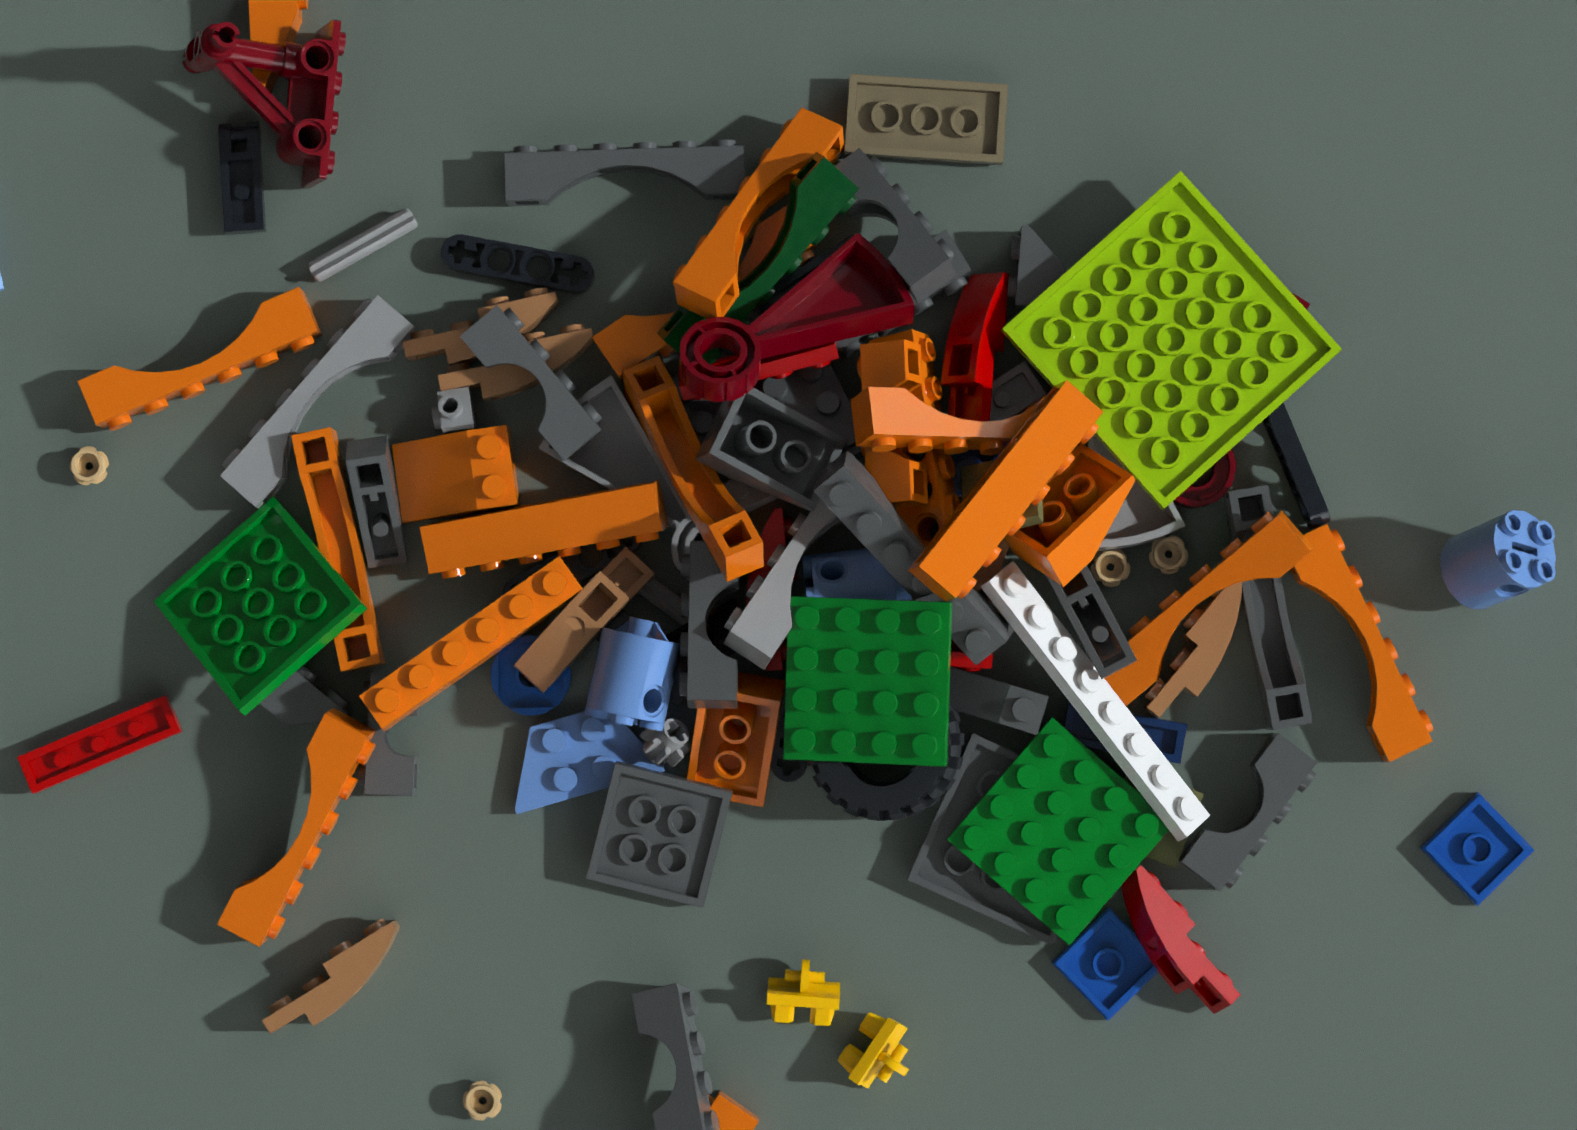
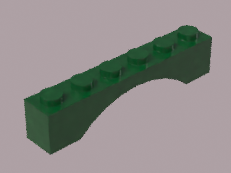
(814, 200)

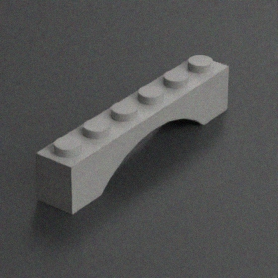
(264, 461)
(767, 617)

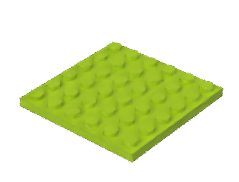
(1173, 339)

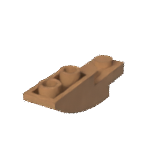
(530, 310)
(510, 379)
(583, 619)
(1210, 635)
(348, 972)

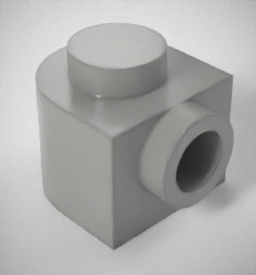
(454, 411)

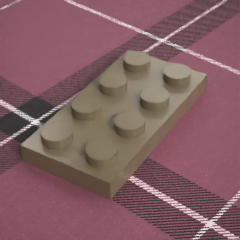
(926, 119)

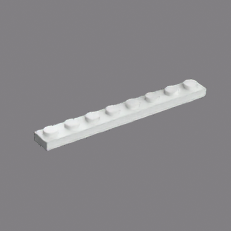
(1095, 701)

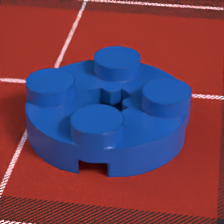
(515, 692)

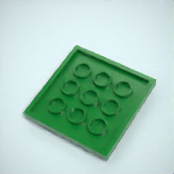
(259, 605)
(868, 681)
(1059, 831)

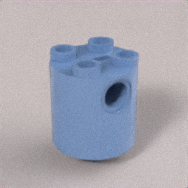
(1499, 559)
(850, 576)
(633, 675)

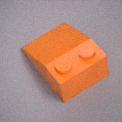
(456, 474)
(1074, 516)
(738, 744)

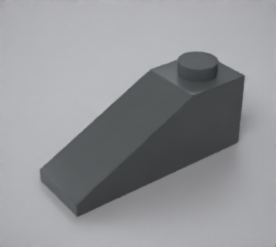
(376, 501)
(1094, 623)
(996, 701)

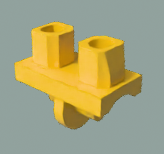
(803, 989)
(881, 1056)

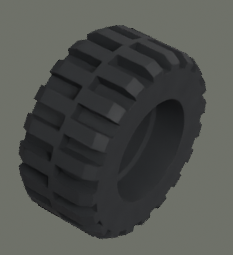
(892, 799)

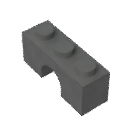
(386, 769)

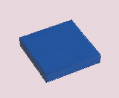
(1476, 848)
(1106, 963)

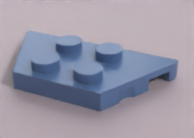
(575, 759)

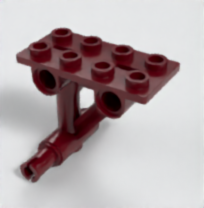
(309, 95)

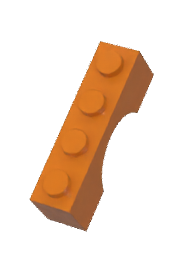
(894, 366)

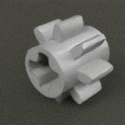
(668, 744)

